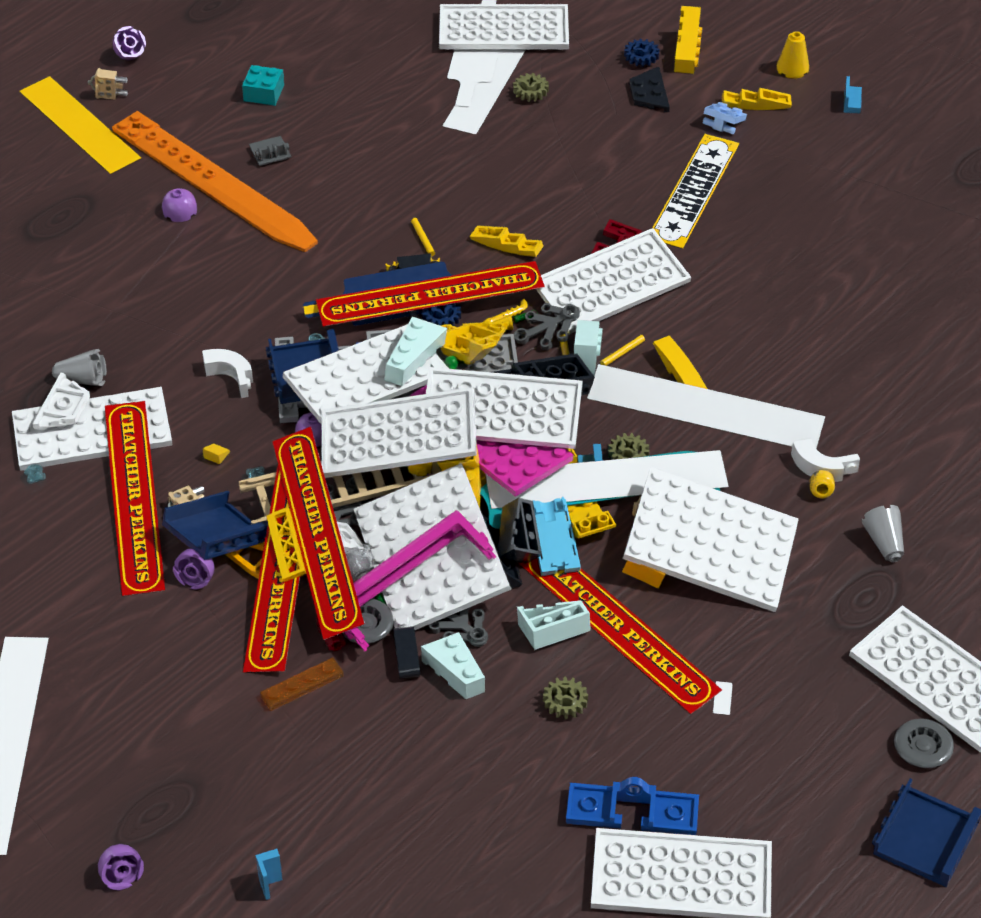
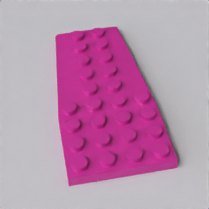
(517, 465)

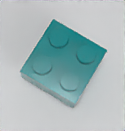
(263, 85)

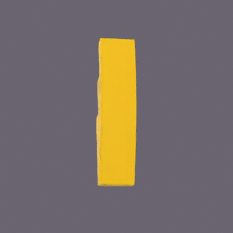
(760, 100)
(501, 239)
(677, 362)

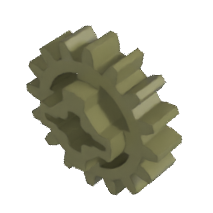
(531, 87)
(627, 447)
(565, 697)

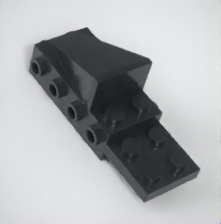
(559, 367)

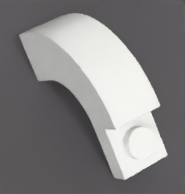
(229, 363)
(810, 460)

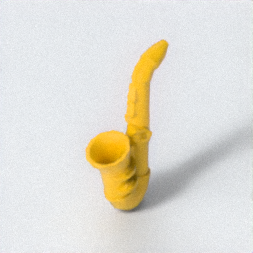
(507, 315)

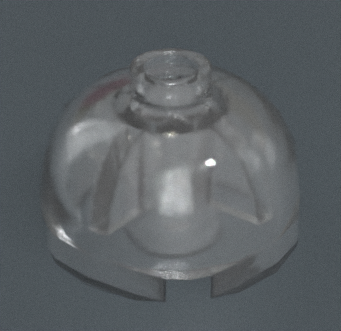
(360, 561)

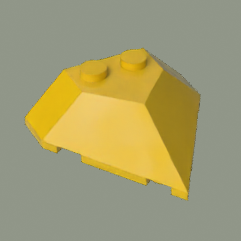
(472, 340)

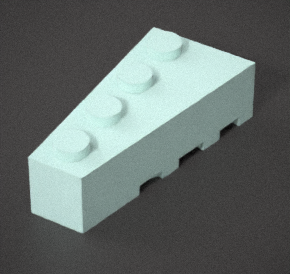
(413, 349)

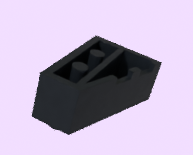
(519, 532)

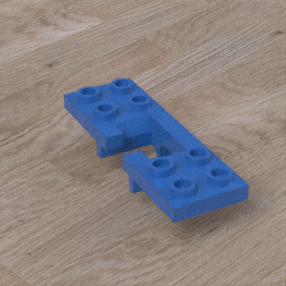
(597, 804)

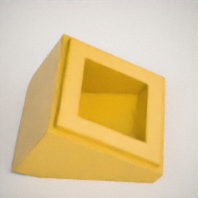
(215, 453)

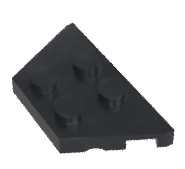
(649, 90)

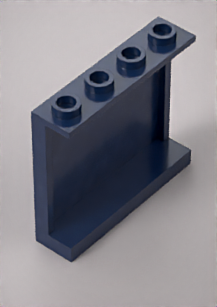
(294, 355)
(213, 526)
(925, 834)

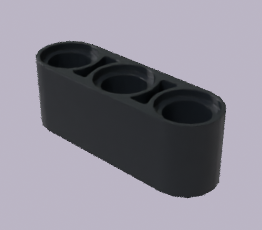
(406, 652)

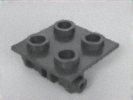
(270, 150)

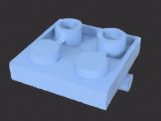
(723, 115)

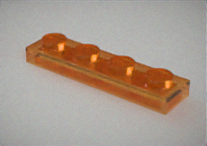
(301, 684)

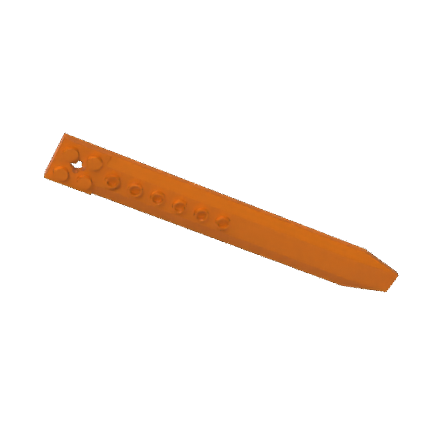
(215, 181)

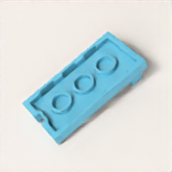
(555, 537)

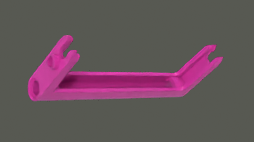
(412, 556)

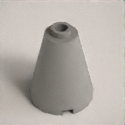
(83, 368)
(886, 531)

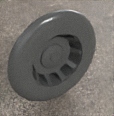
(373, 627)
(922, 749)

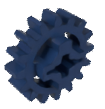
(641, 52)
(442, 314)

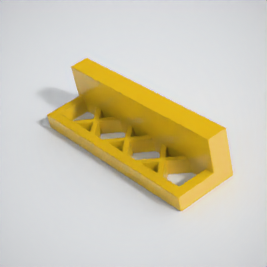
(280, 549)

